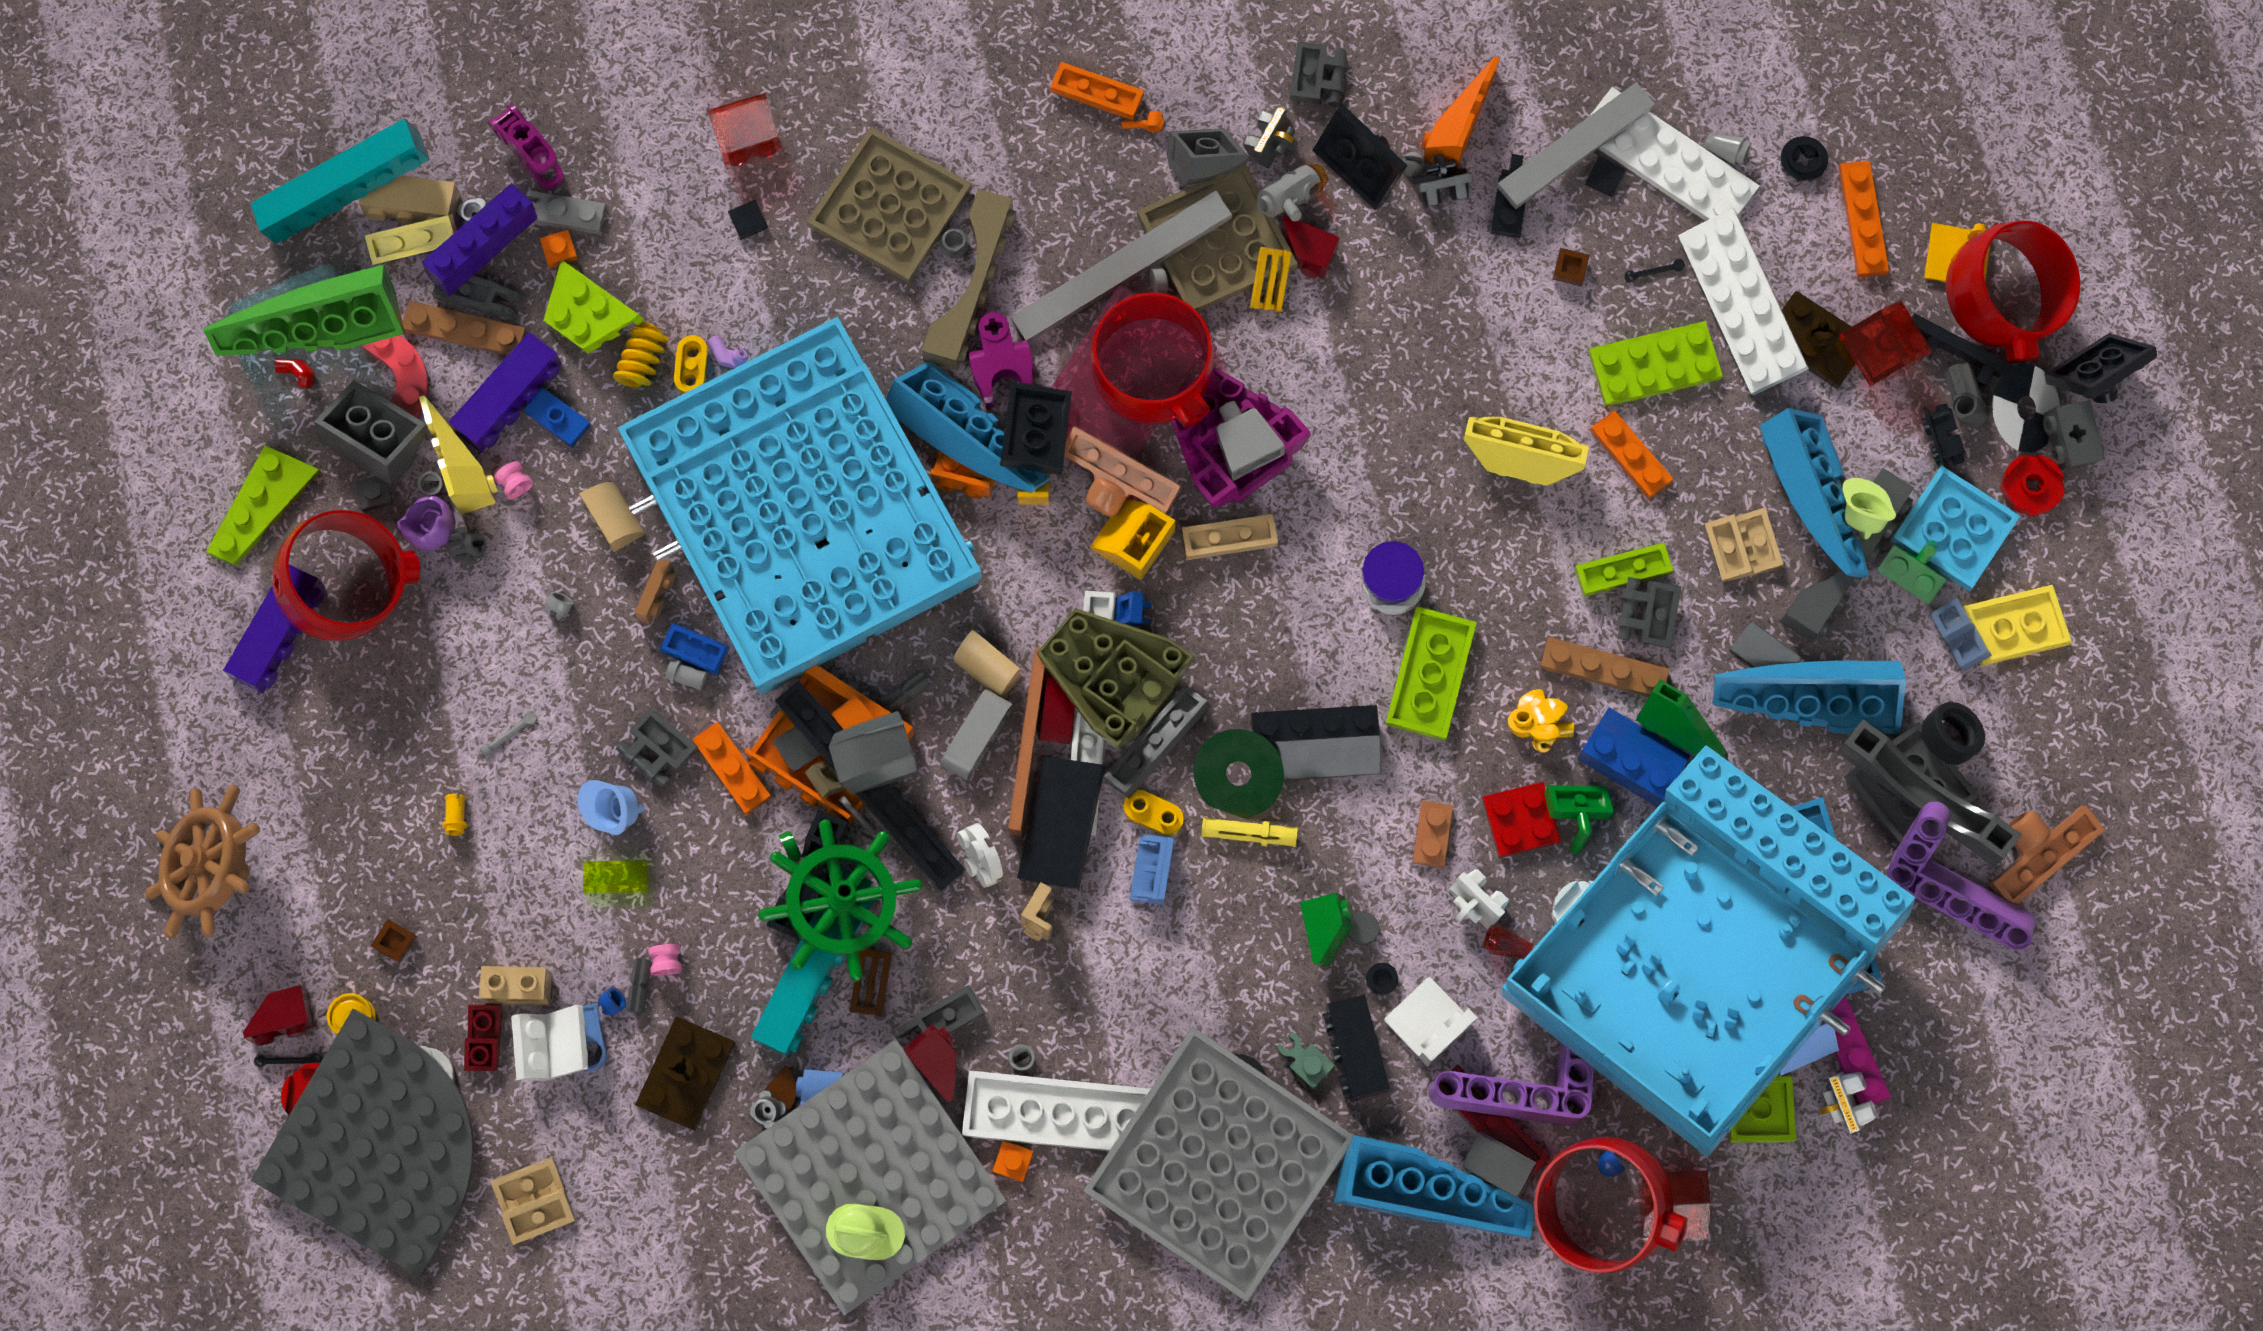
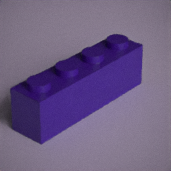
(479, 239)
(505, 393)
(271, 636)

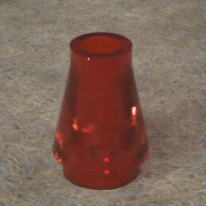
(1506, 943)

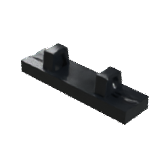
(1940, 337)

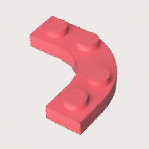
(408, 371)

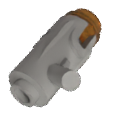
(1292, 191)

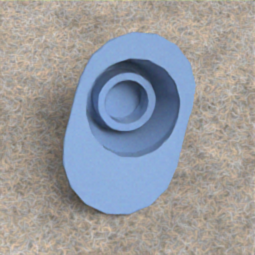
(608, 806)

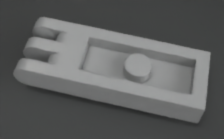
(568, 212)

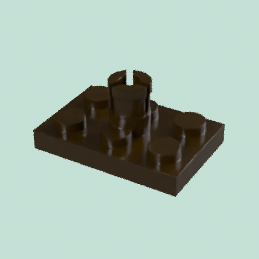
(1819, 339)
(685, 1073)

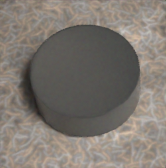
(1364, 928)

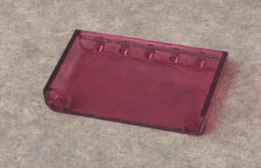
(1140, 359)

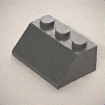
(371, 432)

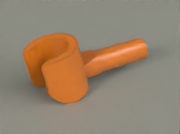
(1153, 123)

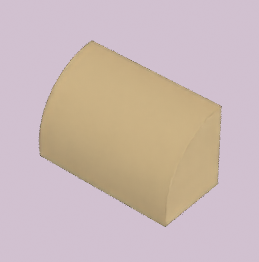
(612, 515)
(987, 664)

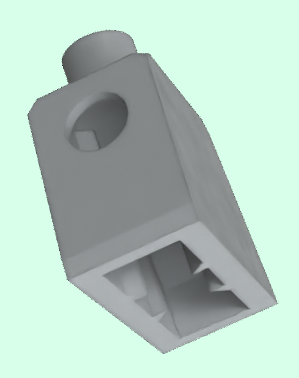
(1246, 440)

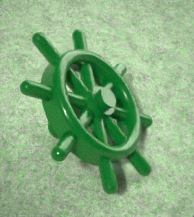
(840, 900)

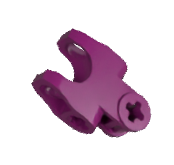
(527, 145)
(999, 357)

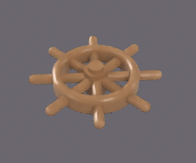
(202, 861)

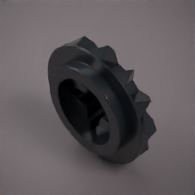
(1810, 149)

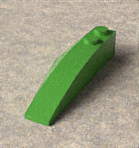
(328, 313)

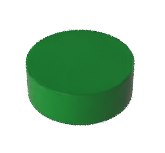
(790, 846)

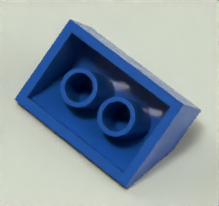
(1633, 757)

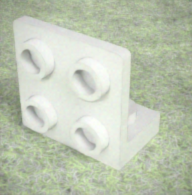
(1429, 1021)
(549, 1044)

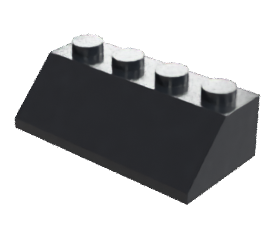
(1323, 740)

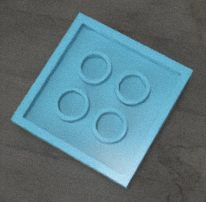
(1963, 524)

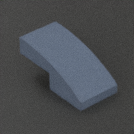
(1961, 634)

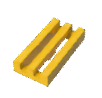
(1281, 281)

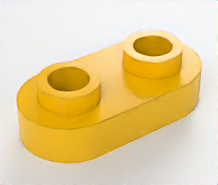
(690, 367)
(1152, 813)

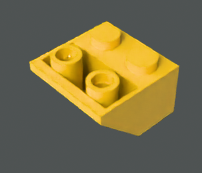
(1134, 537)

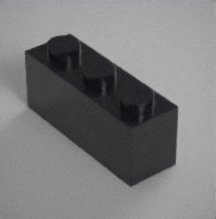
(1355, 1048)

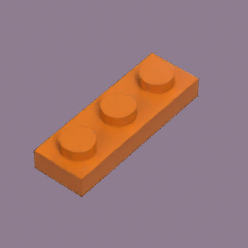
(1097, 91)
(1631, 454)
(731, 768)

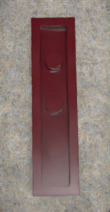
(1499, 1127)

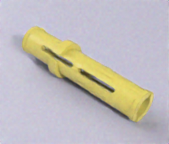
(1249, 832)

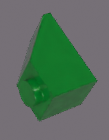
(1326, 925)

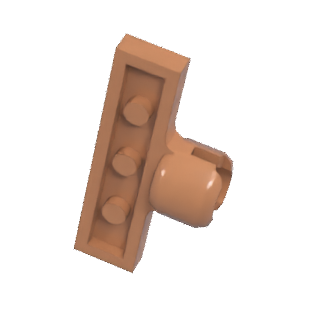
(1118, 475)
(2044, 851)

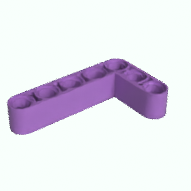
(1952, 885)
(1523, 1092)

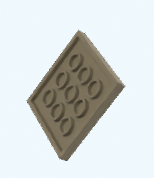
(889, 205)
(1227, 257)

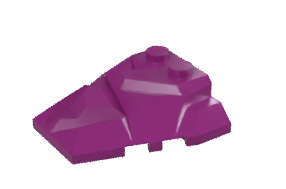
(1203, 450)

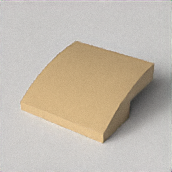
(1744, 545)
(533, 1200)

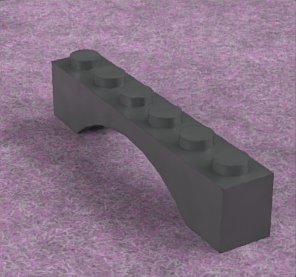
(1815, 604)
(1968, 824)

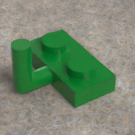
(1913, 571)
(1579, 804)

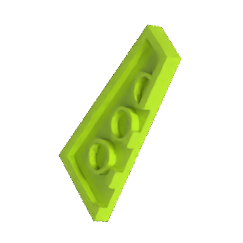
(265, 495)

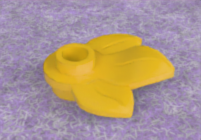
(1540, 716)

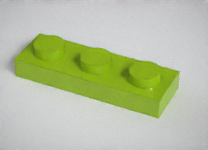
(1614, 571)

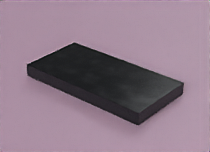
(1061, 822)

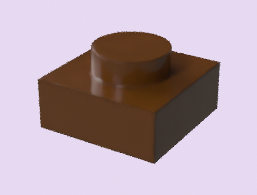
(1571, 267)
(393, 941)

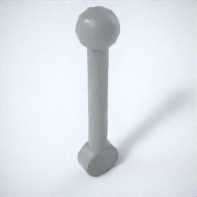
(529, 719)
(847, 805)

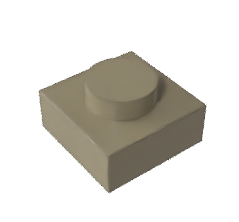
(824, 779)

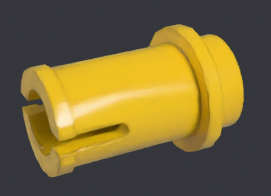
(454, 815)

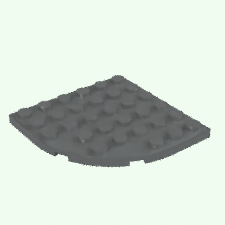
(376, 1145)

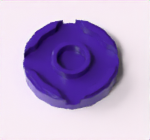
(1392, 572)

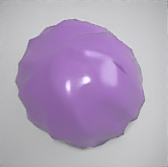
(427, 524)

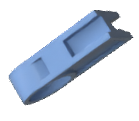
(594, 1032)

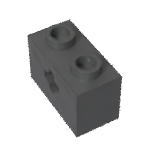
(2074, 420)

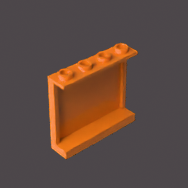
(764, 756)

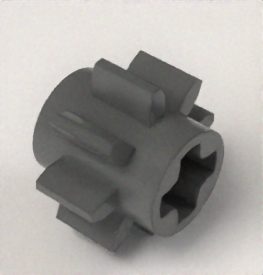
(466, 545)

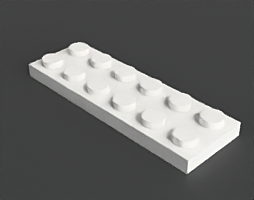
(1678, 166)
(1743, 302)
(1048, 1110)

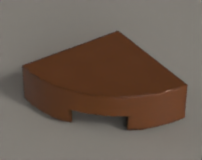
(784, 1087)

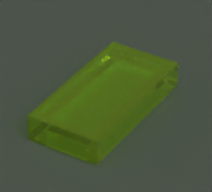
(615, 877)

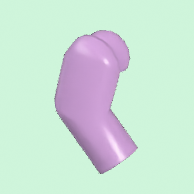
(726, 357)

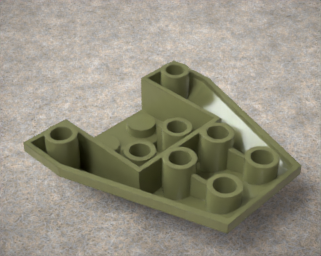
(1113, 672)

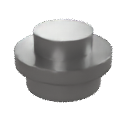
(954, 243)

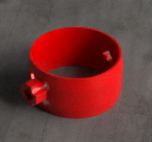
(2056, 275)
(1187, 406)
(399, 565)
(1667, 1227)

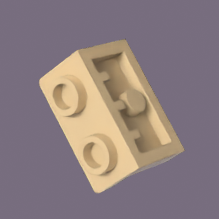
(1036, 912)

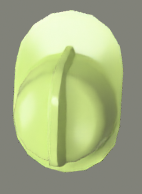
(1866, 506)
(865, 1232)

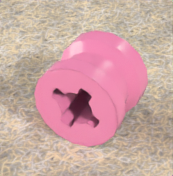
(513, 480)
(665, 959)

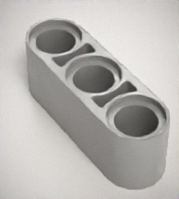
(975, 733)

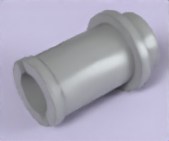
(685, 675)

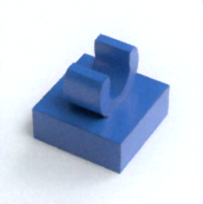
(1130, 608)

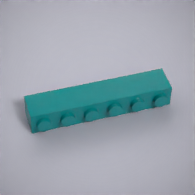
(340, 181)
(799, 990)

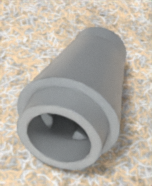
(1728, 147)

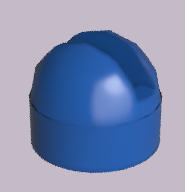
(607, 1001)
(1609, 1164)

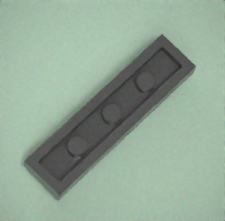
(1156, 741)

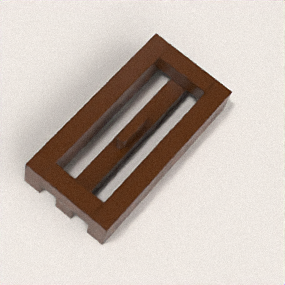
(866, 1009)

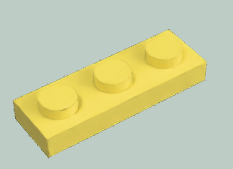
(409, 239)

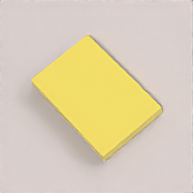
(2020, 624)

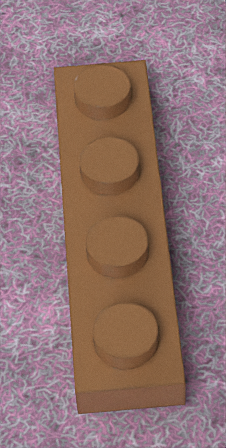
(462, 328)
(1601, 667)

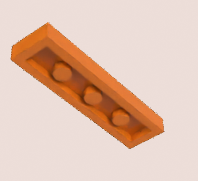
(1863, 219)

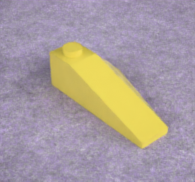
(461, 472)

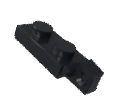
(1507, 219)

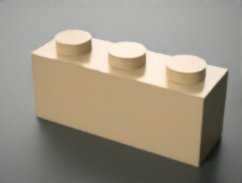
(411, 200)

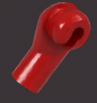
(298, 368)

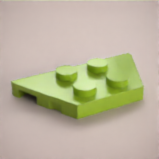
(585, 310)

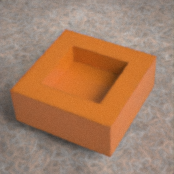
(558, 248)
(1013, 1161)

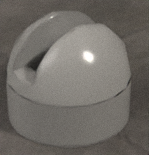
(1414, 169)
(430, 476)
(558, 603)
(1024, 1063)

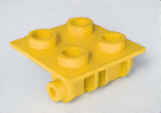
(1943, 245)

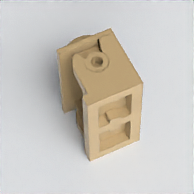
(515, 985)

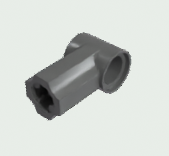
(1965, 393)

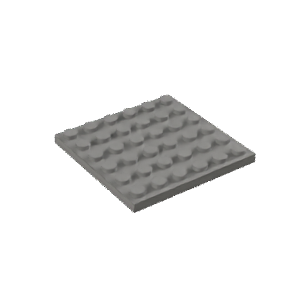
(871, 1143)
(1219, 1164)

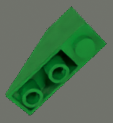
(1678, 720)

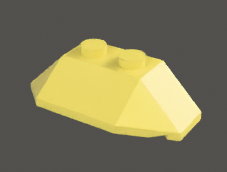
(1524, 450)

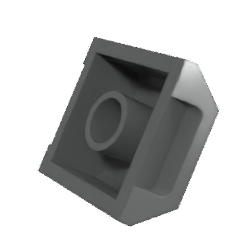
(1203, 154)
(873, 754)

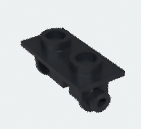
(1938, 425)

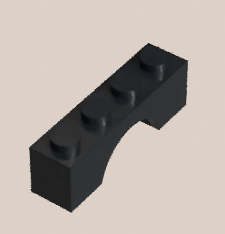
(813, 842)

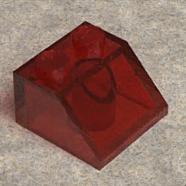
(745, 130)
(1885, 343)
(1690, 1200)

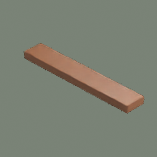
(1027, 746)

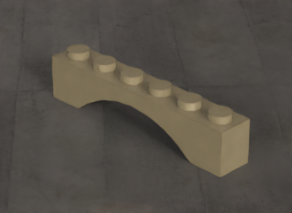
(949, 334)

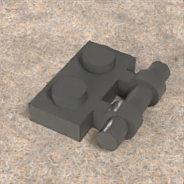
(1308, 74)
(1658, 614)
(663, 740)

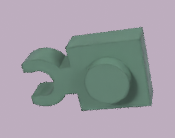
(1309, 1064)

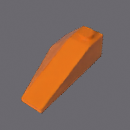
(1458, 121)

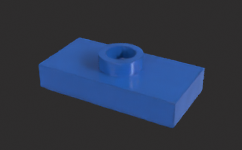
(557, 417)
(694, 649)

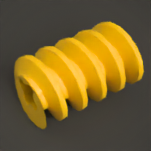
(640, 355)

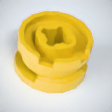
(343, 1005)

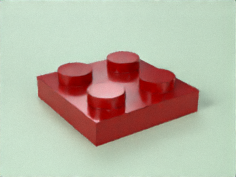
(1520, 820)

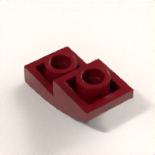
(1056, 714)
(483, 1037)

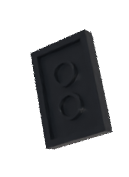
(1359, 157)
(2101, 366)
(1036, 428)

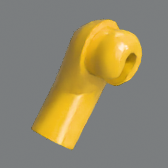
(1566, 730)

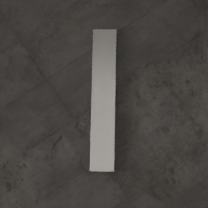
(1575, 145)

